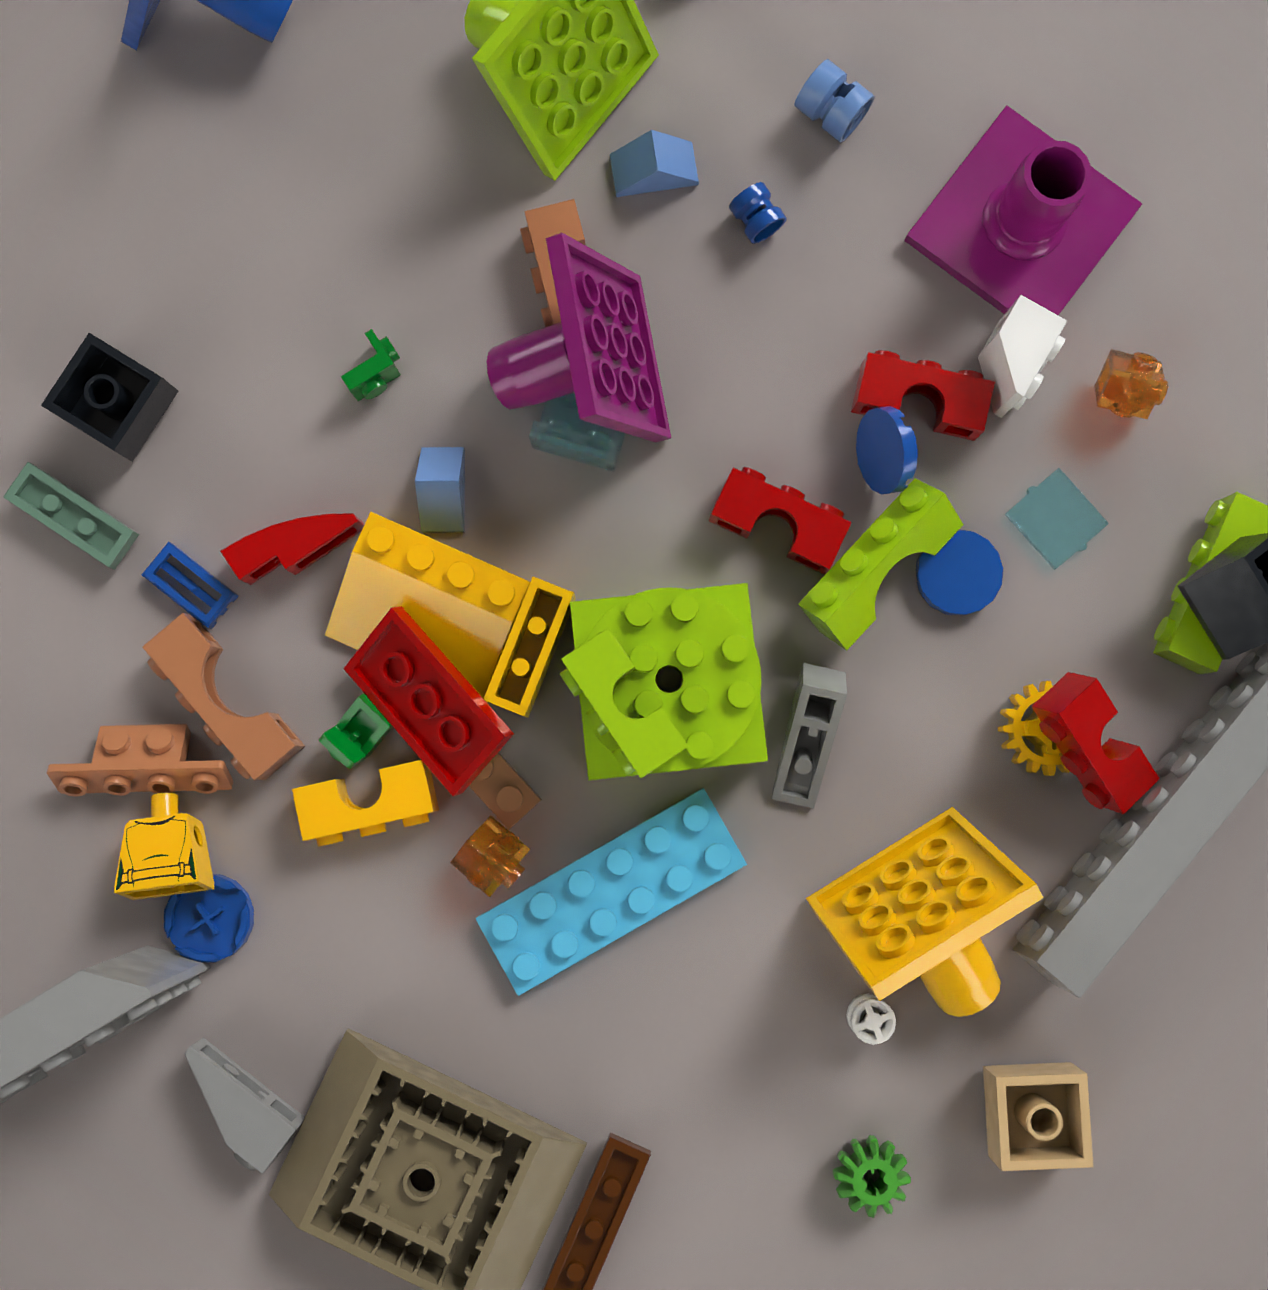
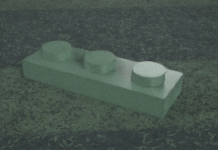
(71, 515)

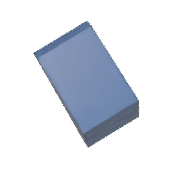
(653, 164)
(441, 489)

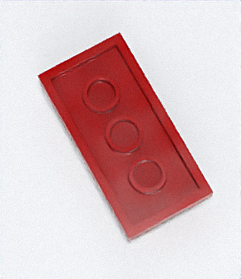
(428, 701)

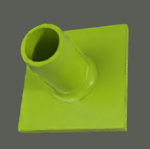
(558, 67)

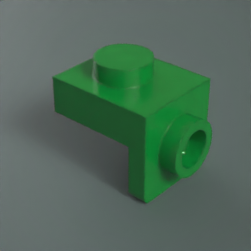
(372, 376)
(356, 733)

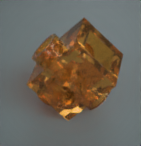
(1130, 384)
(491, 857)

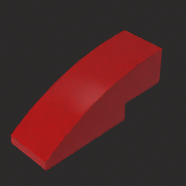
(291, 544)

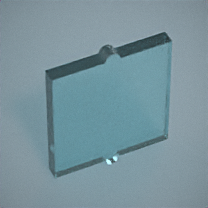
(1056, 518)

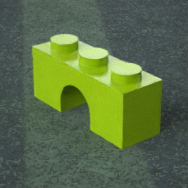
(596, 671)

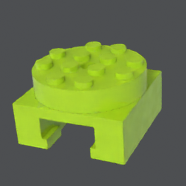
(712, 647)

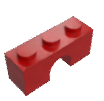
(959, 398)
(815, 529)
(1074, 719)

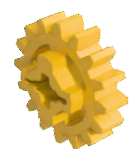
(1047, 751)

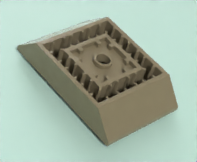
(389, 1115)

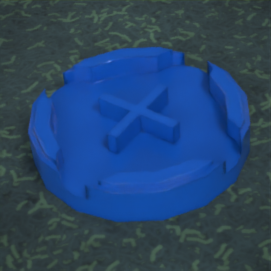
(886, 450)
(961, 575)
(210, 922)

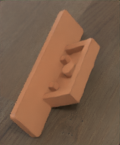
(141, 761)

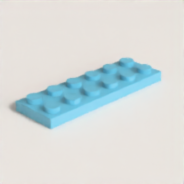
(610, 891)

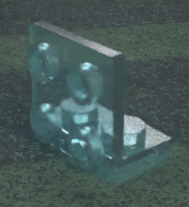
(567, 436)

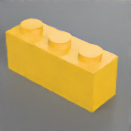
(530, 647)

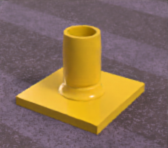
(925, 911)

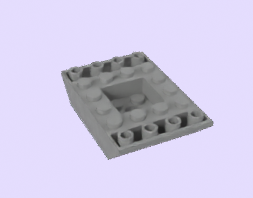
(87, 1011)

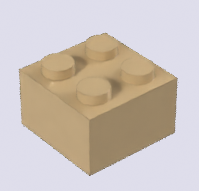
(1038, 1116)

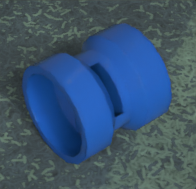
(757, 212)

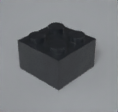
(110, 397)

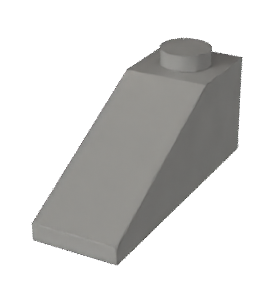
(810, 734)
(246, 1112)

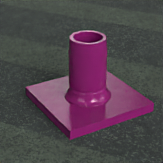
(1023, 217)
(596, 350)

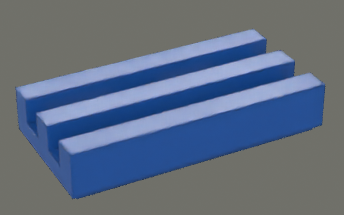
(217, 607)

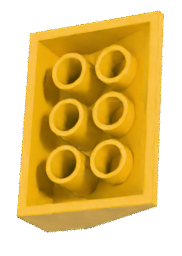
(450, 595)

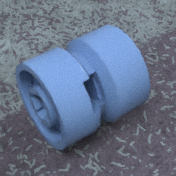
(834, 100)

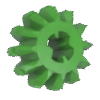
(877, 1192)

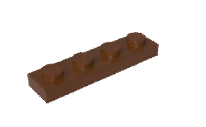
(598, 1215)

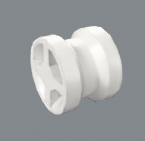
(875, 1027)

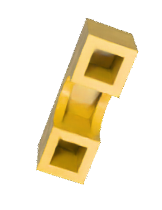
(328, 811)

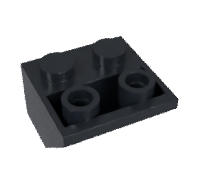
(1232, 596)

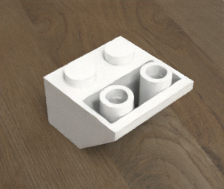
(1019, 351)

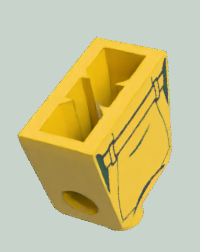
(163, 853)

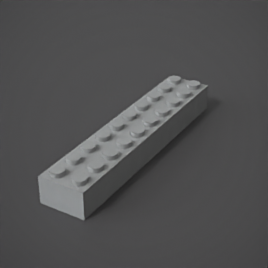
(1155, 837)

